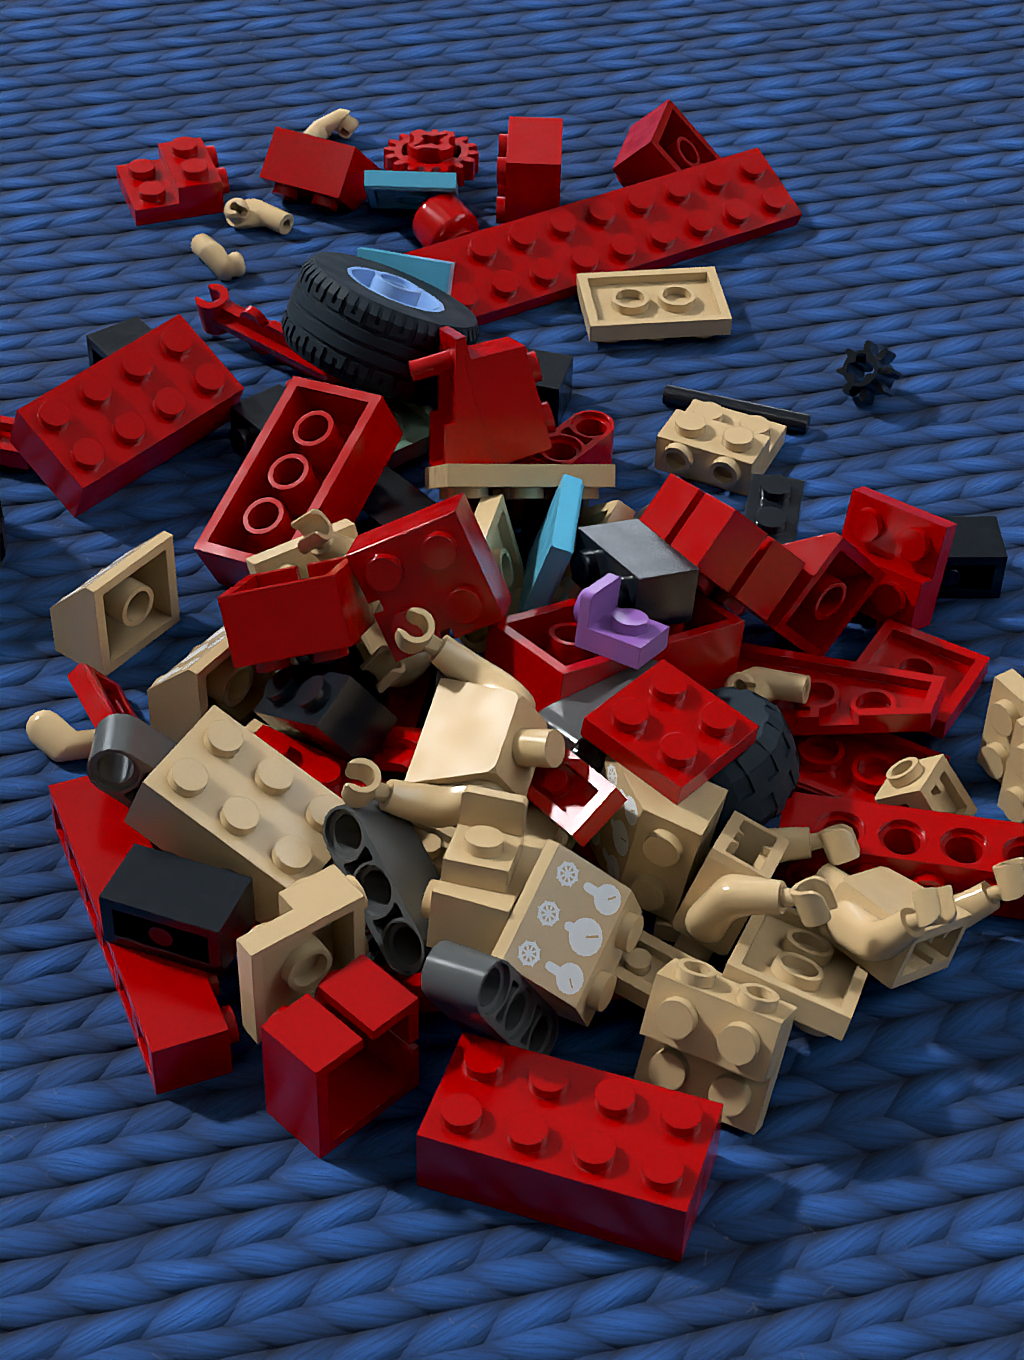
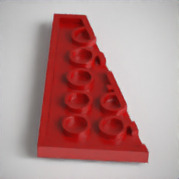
(851, 694)

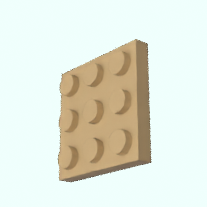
(516, 480)

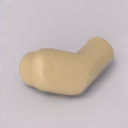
(338, 120)
(257, 214)
(217, 260)
(772, 684)
(58, 738)

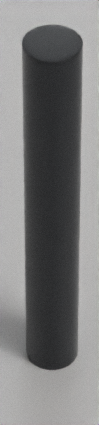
(683, 397)

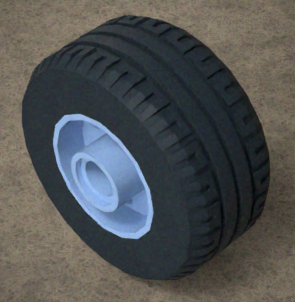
(368, 323)

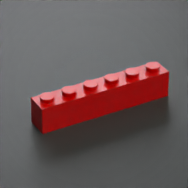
(167, 1004)

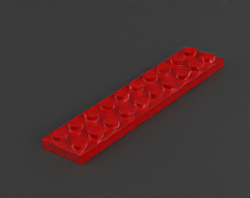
(621, 230)

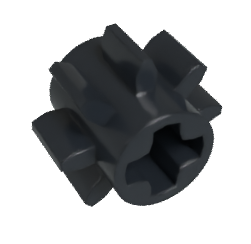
(873, 383)

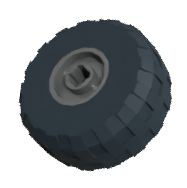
(765, 772)

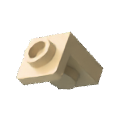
(926, 786)
(486, 839)

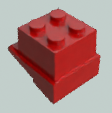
(484, 401)

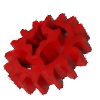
(433, 153)

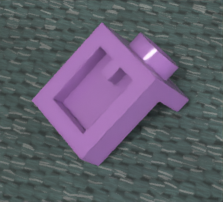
(616, 632)

